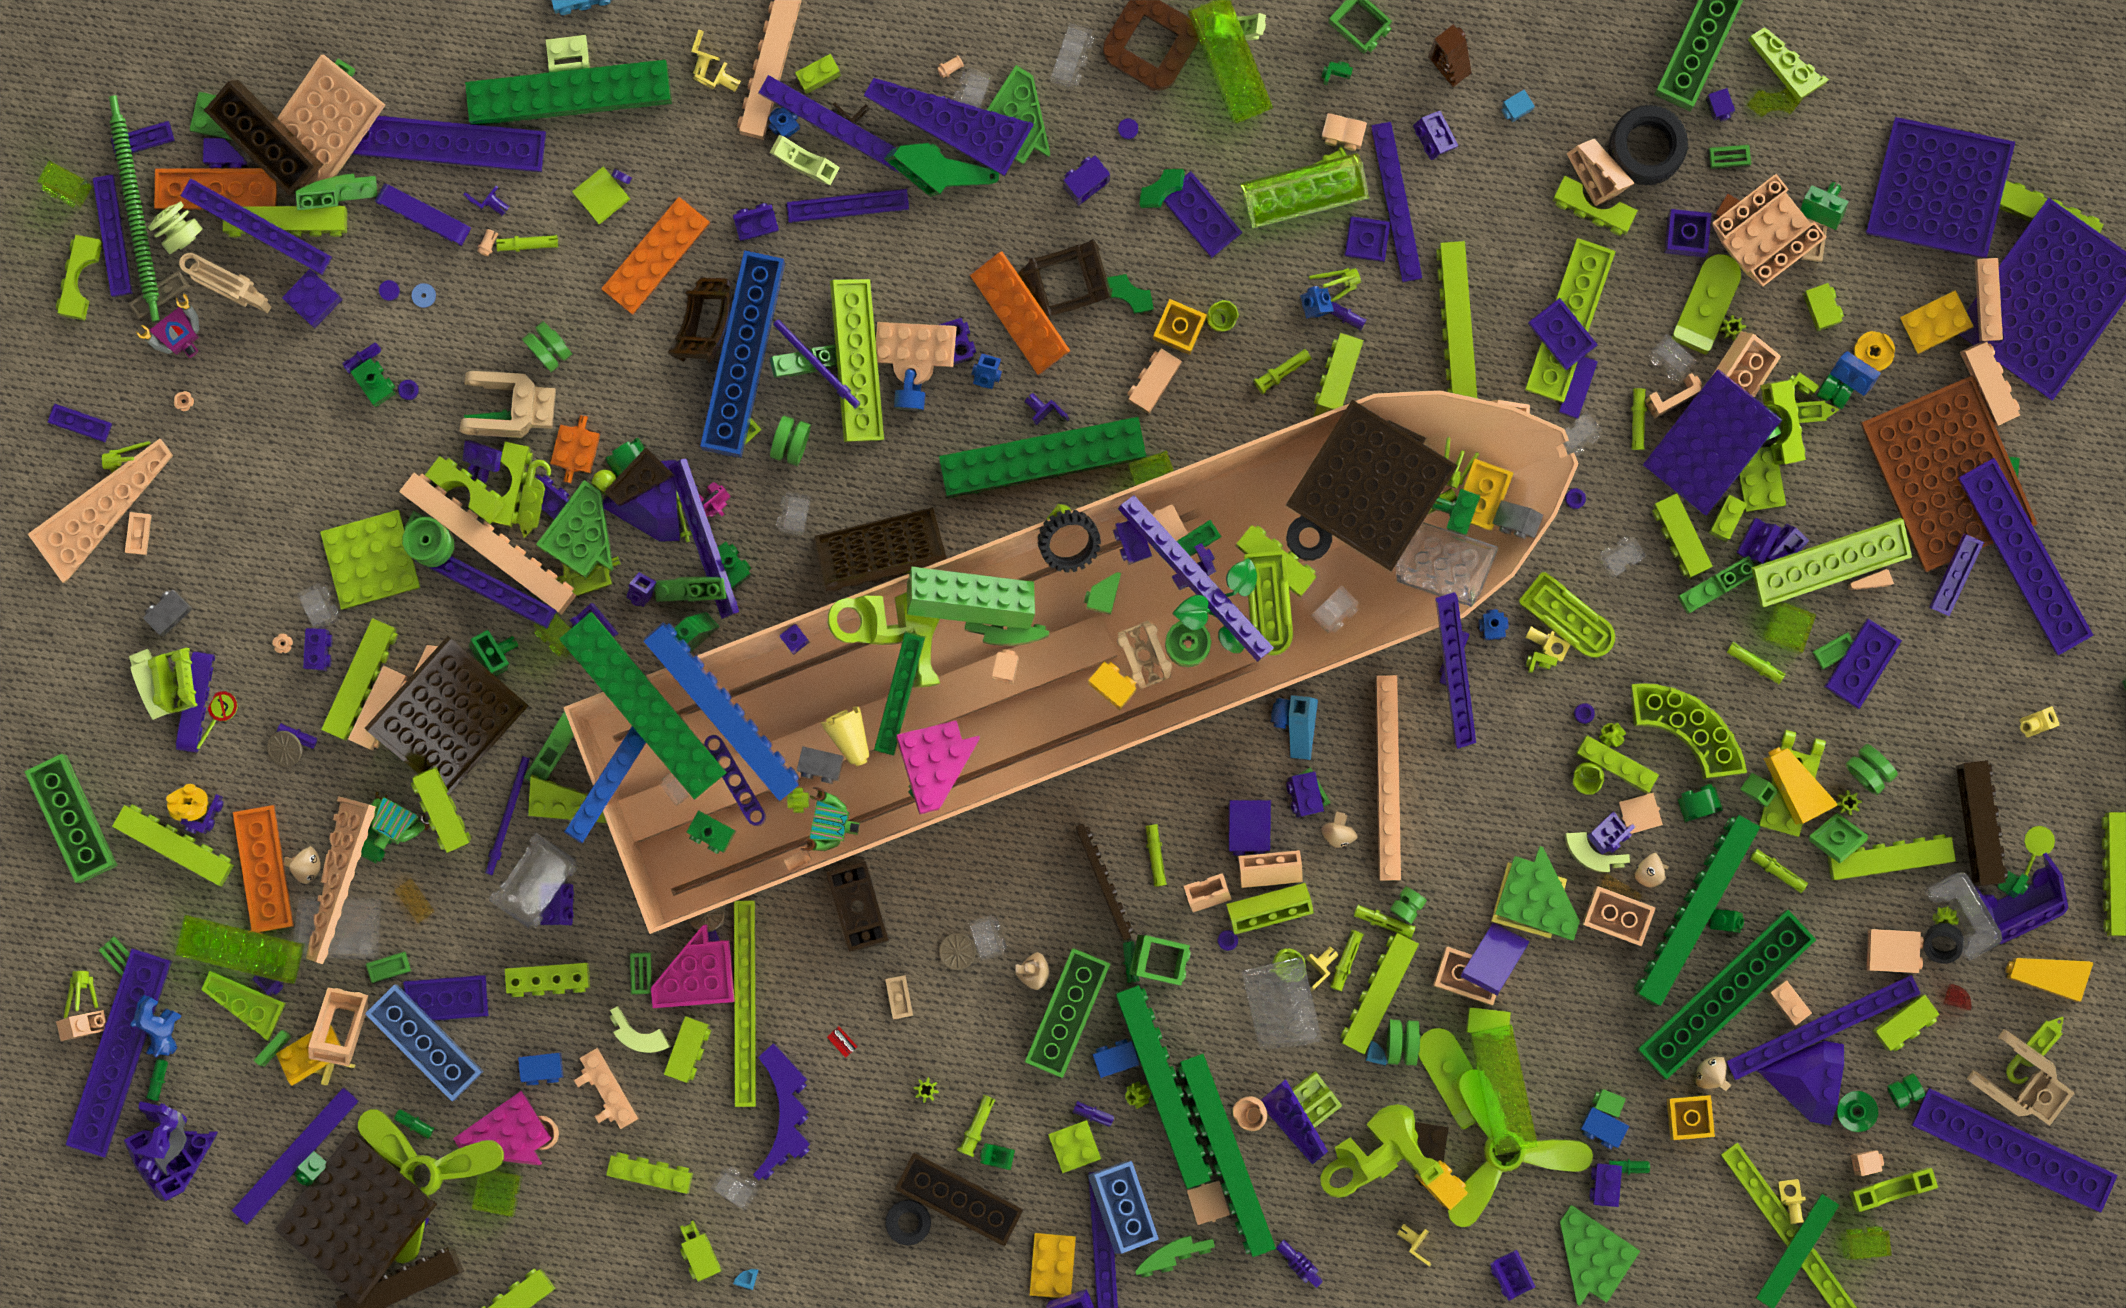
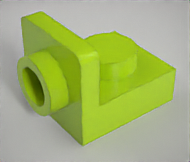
(1805, 385)
(1544, 661)

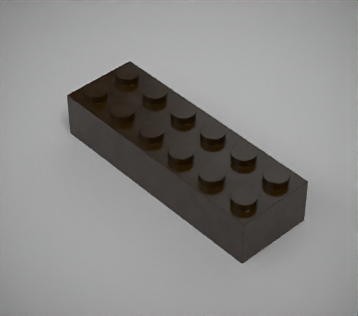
(263, 137)
(1981, 823)
(959, 1199)
(408, 1281)

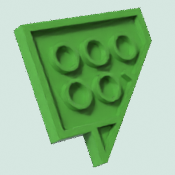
(1020, 100)
(580, 533)
(1537, 897)
(1594, 1255)

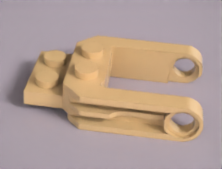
(225, 283)
(530, 405)
(2041, 1094)

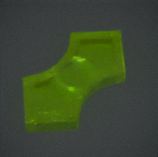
(1767, 102)

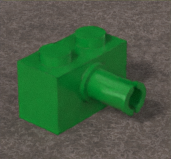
(1824, 206)
(373, 382)
(1460, 511)
(736, 570)
(490, 653)
(711, 832)

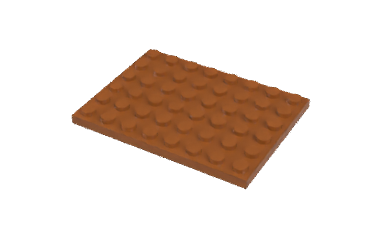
(1924, 452)

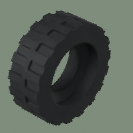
(1303, 552)
(893, 1227)

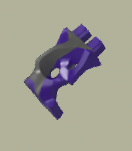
(164, 1141)

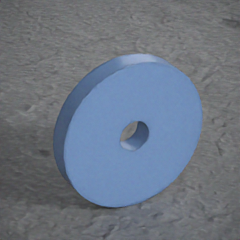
(430, 295)

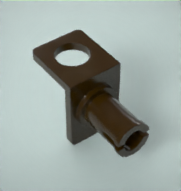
(856, 117)

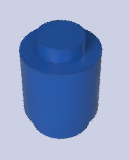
(1280, 713)

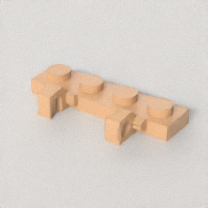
(616, 1104)

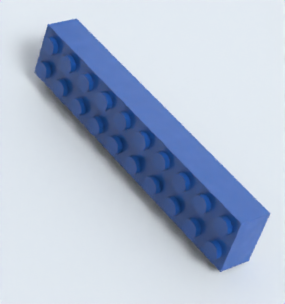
(742, 354)
(721, 711)

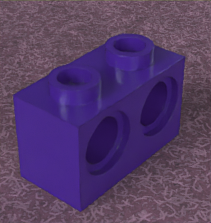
(962, 340)
(1788, 542)

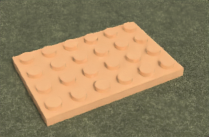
(330, 115)

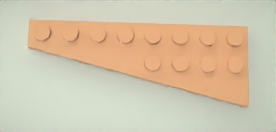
(81, 525)
(338, 871)

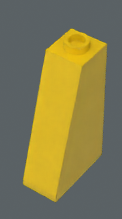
(1798, 788)
(2057, 977)

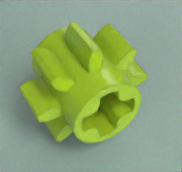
(1726, 329)
(1612, 735)
(1851, 798)
(798, 800)
(1945, 915)
(932, 1091)
(1137, 1095)

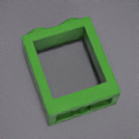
(1343, 10)
(1141, 955)

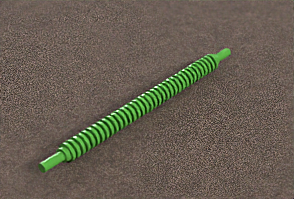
(134, 208)

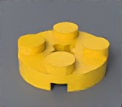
(1875, 340)
(189, 793)

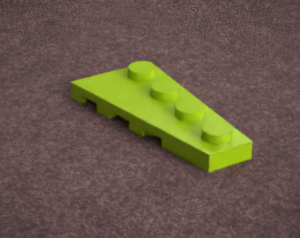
(247, 1004)

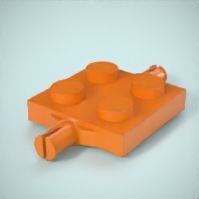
(575, 449)

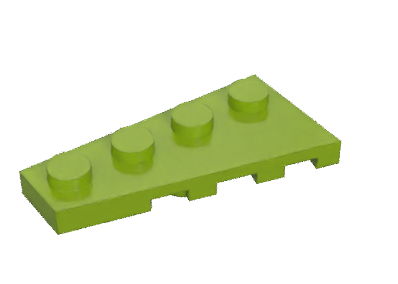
(1793, 72)
(554, 800)

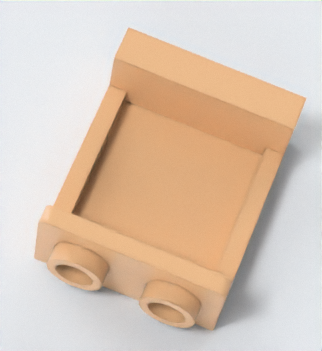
(1659, 408)
(1894, 951)

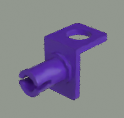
(491, 201)
(1043, 409)

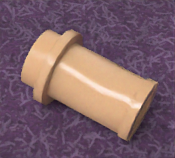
(950, 67)
(487, 243)
(797, 860)

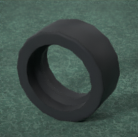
(1948, 930)

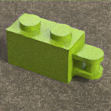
(699, 1254)

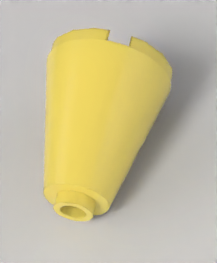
(848, 735)

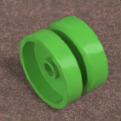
(547, 346)
(788, 440)
(428, 542)
(1187, 656)
(1871, 769)
(1403, 1042)

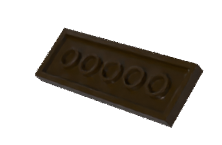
(1108, 889)

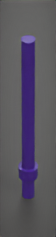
(842, 390)
(495, 853)

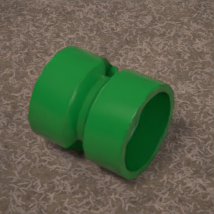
(1835, 391)
(1907, 1090)

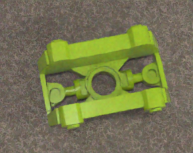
(166, 681)

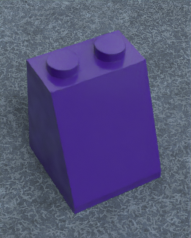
(1249, 826)

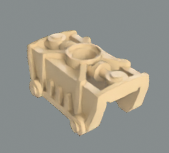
(1155, 650)

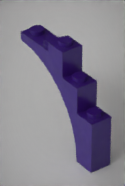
(792, 1112)

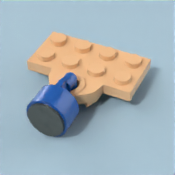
(914, 353)

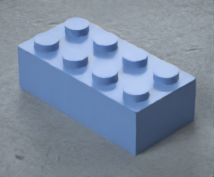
(1123, 1207)

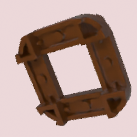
(1136, 67)

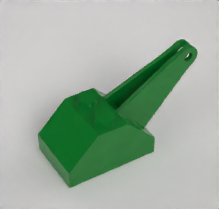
(932, 172)

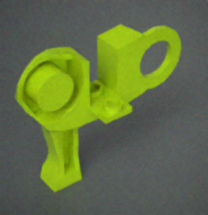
(875, 630)
(1396, 1132)

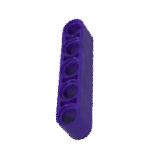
(422, 213)
(191, 719)
(742, 788)

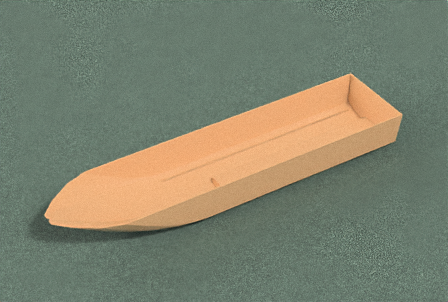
(1050, 712)

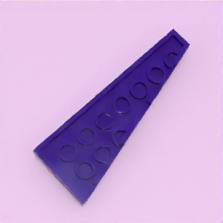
(971, 130)

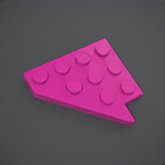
(934, 762)
(696, 975)
(513, 1127)

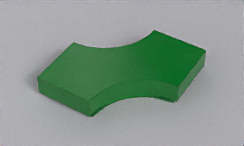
(1169, 182)
(1138, 299)

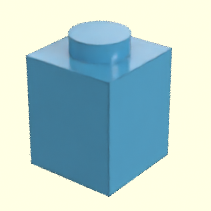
(1517, 106)

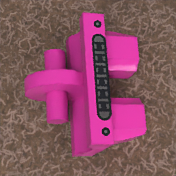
(716, 501)

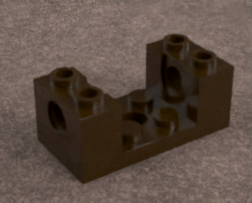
(860, 928)

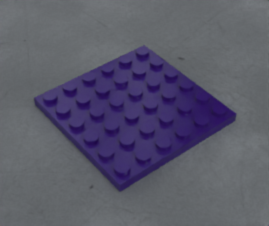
(1940, 188)

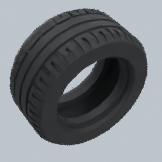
(1668, 124)

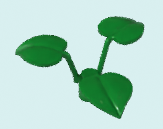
(1195, 610)

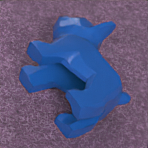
(156, 1027)

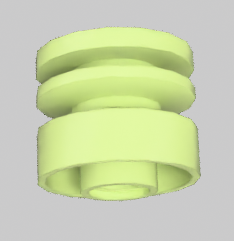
(177, 230)

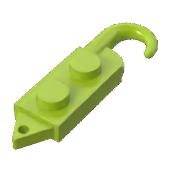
(1812, 411)
(531, 499)
(2041, 1042)

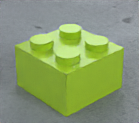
(1074, 1146)

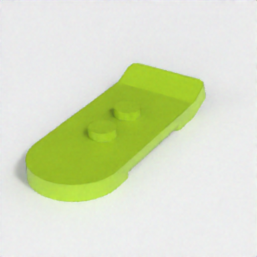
(1708, 303)
(1271, 600)
(1568, 616)
(1445, 1063)

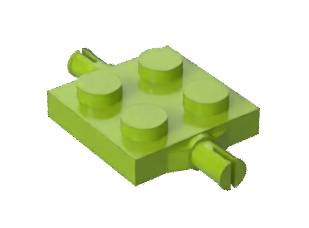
(596, 579)

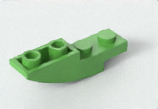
(334, 189)
(796, 364)
(1717, 585)
(690, 589)
(1011, 637)
(551, 750)
(1165, 1256)

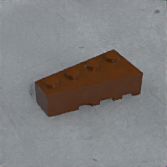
(1451, 55)

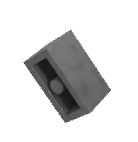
(1517, 519)
(167, 612)
(820, 764)

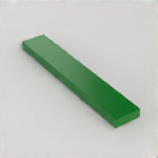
(899, 693)
(1797, 1251)

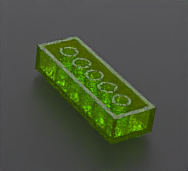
(1230, 59)
(1305, 190)
(239, 949)
(1503, 1090)

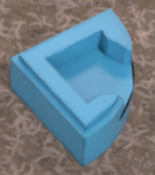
(1376, 1054)
(746, 1279)

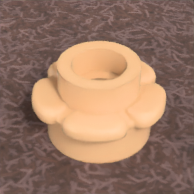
(183, 396)
(287, 643)

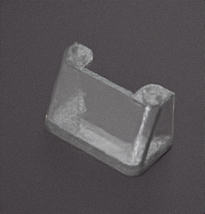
(534, 881)
(1971, 910)

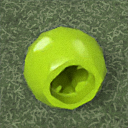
(603, 479)

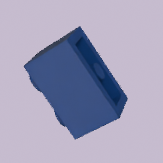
(1855, 373)
(1116, 1058)
(541, 1067)
(1604, 1128)

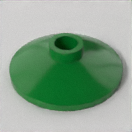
(1868, 1111)

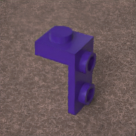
(1206, 558)
(208, 823)

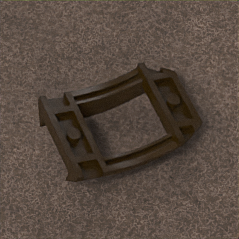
(1091, 268)
(700, 347)

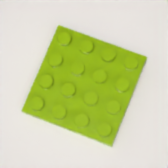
(369, 560)

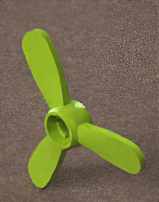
(1550, 1154)
(461, 1163)

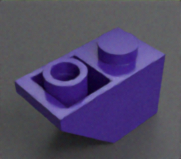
(219, 153)

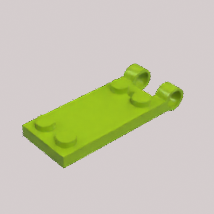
(1777, 815)

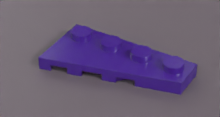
(1291, 1118)

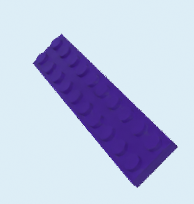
(454, 144)
(2025, 556)
(116, 1055)
(2014, 1150)

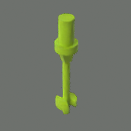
(685, 533)

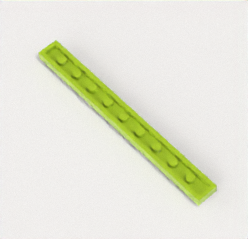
(745, 1003)
(1780, 1221)

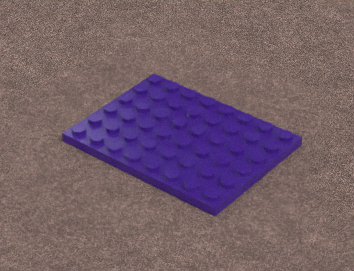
(2055, 298)

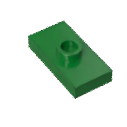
(1203, 534)

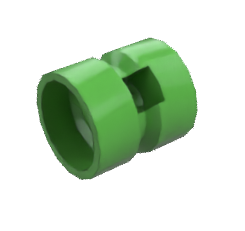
(1409, 903)

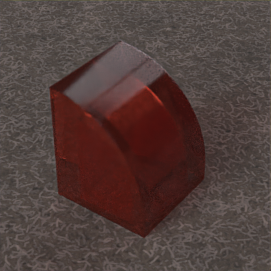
(1957, 998)

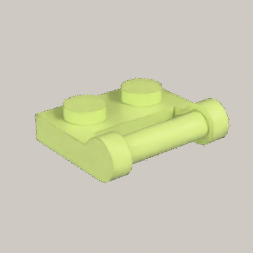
(567, 48)

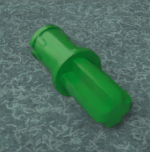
(1128, 948)
(157, 1079)
(414, 1123)
(1632, 1166)

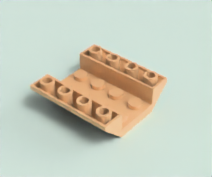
(1767, 232)

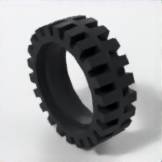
(1078, 560)

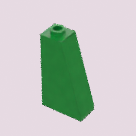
(696, 629)

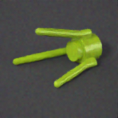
(1348, 278)
(113, 460)
(1456, 479)
(79, 981)

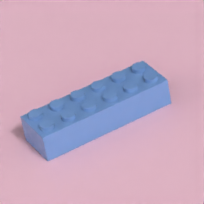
(424, 1042)

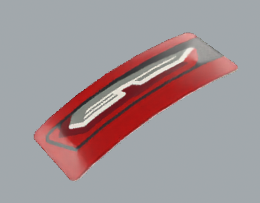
(842, 1042)

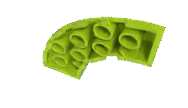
(1693, 724)

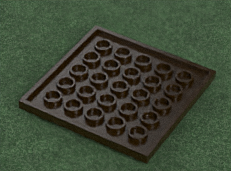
(1371, 485)
(879, 549)
(447, 714)
(355, 1217)

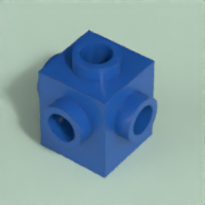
(784, 129)
(1316, 302)
(987, 371)
(1489, 631)

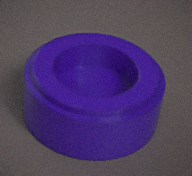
(1128, 128)
(621, 176)
(389, 290)
(408, 390)
(1575, 498)
(1584, 713)
(1227, 940)

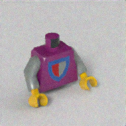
(175, 331)

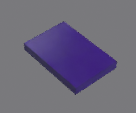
(1562, 334)

